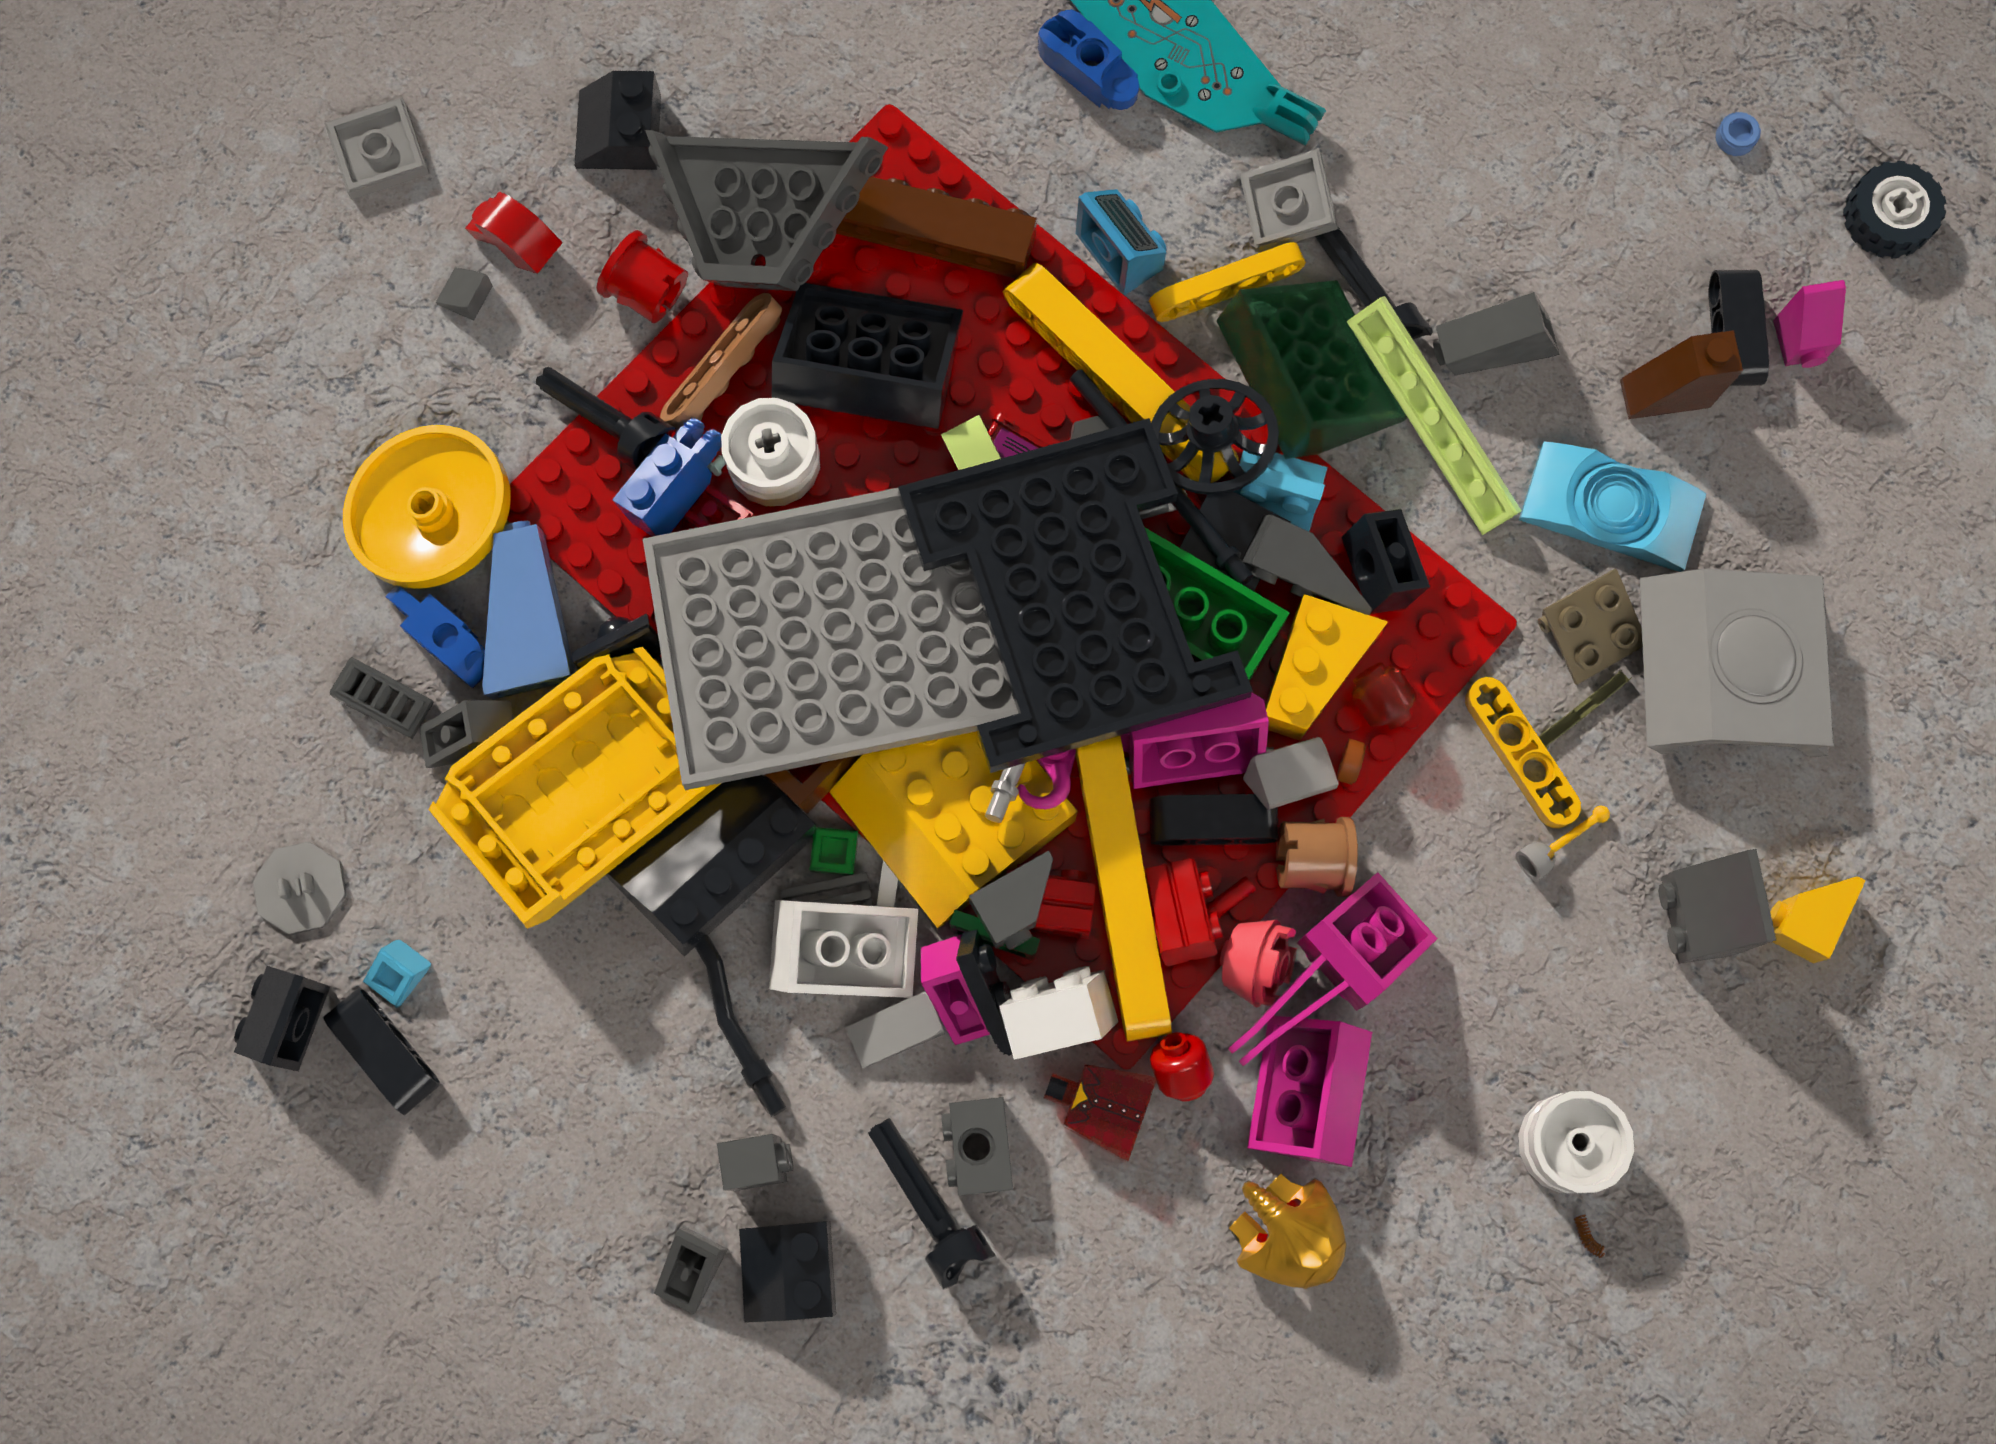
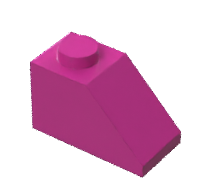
(1811, 324)
(950, 992)

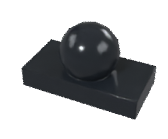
(618, 638)

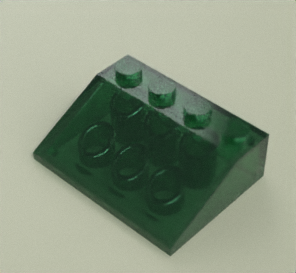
(1308, 365)

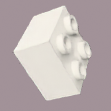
(1058, 1013)

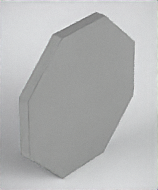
(299, 888)

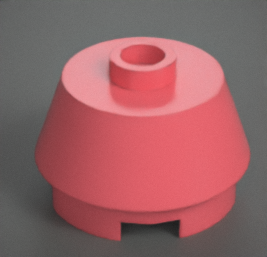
(1258, 961)

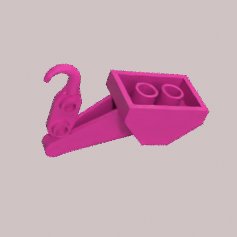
(1176, 751)

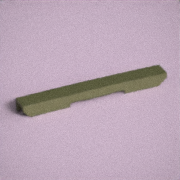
(1583, 709)

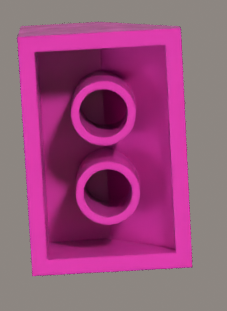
(1311, 1091)

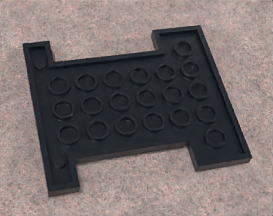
(1071, 591)

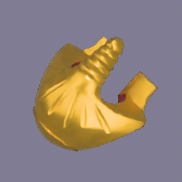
(1303, 1230)

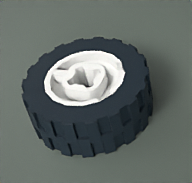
(1894, 209)

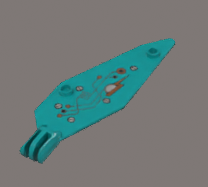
(1200, 65)

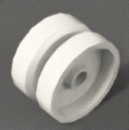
(776, 428)
(1600, 1133)

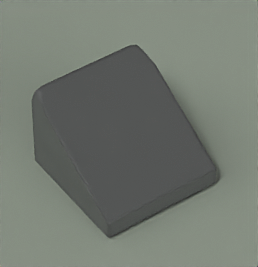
(465, 292)

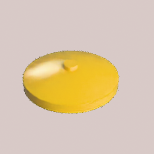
(426, 506)

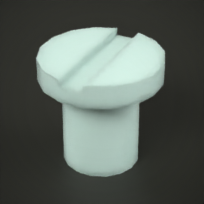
(717, 465)

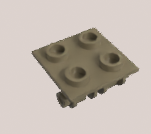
(1594, 626)

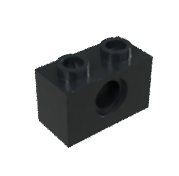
(1385, 561)

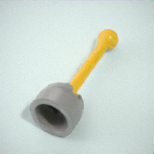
(1539, 858)

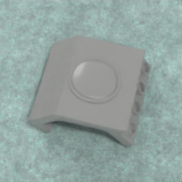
(1736, 660)

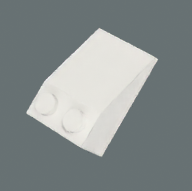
(843, 949)

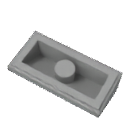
(1291, 773)

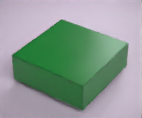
(834, 851)

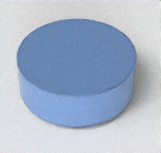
(1738, 134)

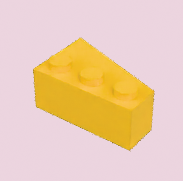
(1315, 661)

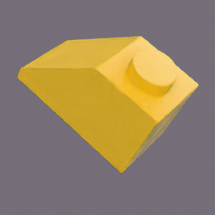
(1815, 919)

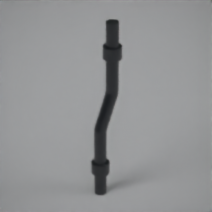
(754, 1071)

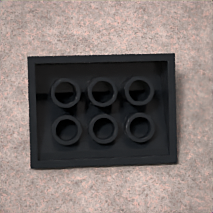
(866, 355)
(713, 858)

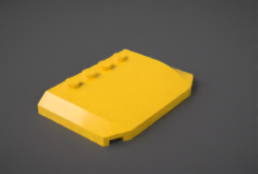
(569, 786)

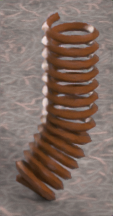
(1581, 1231)

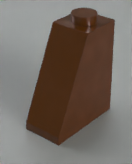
(1683, 377)

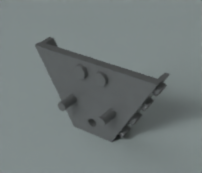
(761, 200)

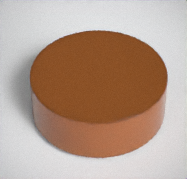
(1351, 761)

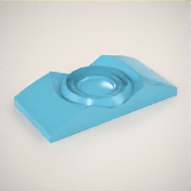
(1613, 504)

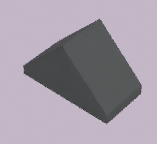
(689, 1269)

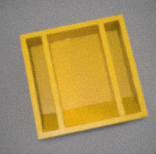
(928, 820)

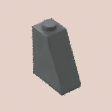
(1497, 337)

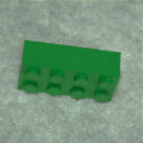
(1215, 609)

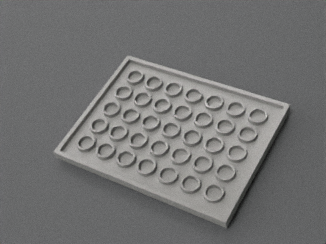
(816, 640)

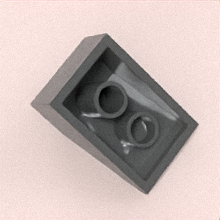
(1717, 908)

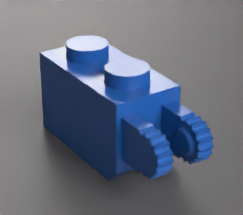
(669, 479)

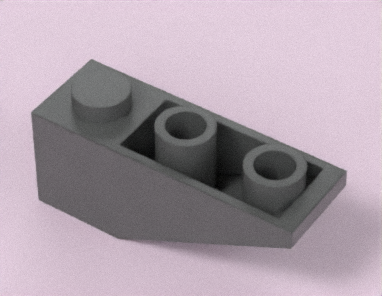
(1301, 560)

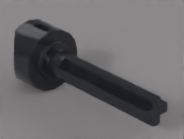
(1364, 282)
(635, 435)
(953, 1246)

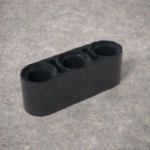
(1738, 305)
(1211, 820)
(381, 1051)

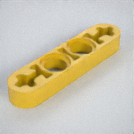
(1226, 282)
(1529, 749)

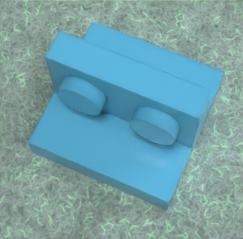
(1286, 487)

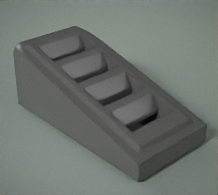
(351, 677)

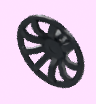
(1214, 429)

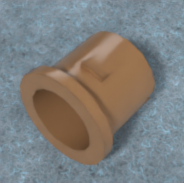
(1318, 856)

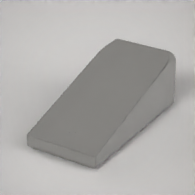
(895, 1029)

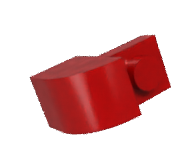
(514, 232)

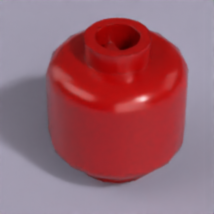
(1182, 1066)

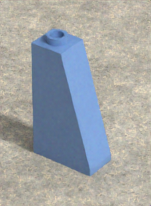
(525, 620)

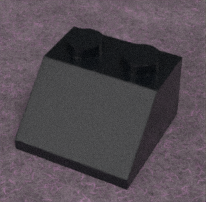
(614, 121)
(280, 1018)
(787, 1272)

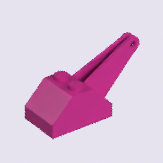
(1358, 949)

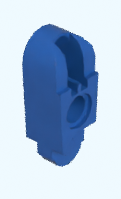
(1107, 83)
(441, 634)

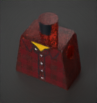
(1104, 1106)

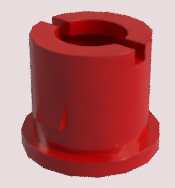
(642, 277)

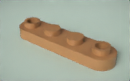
(723, 359)

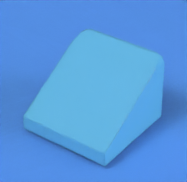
(396, 972)

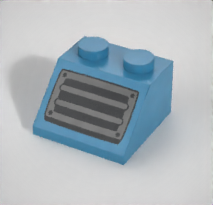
(1119, 238)

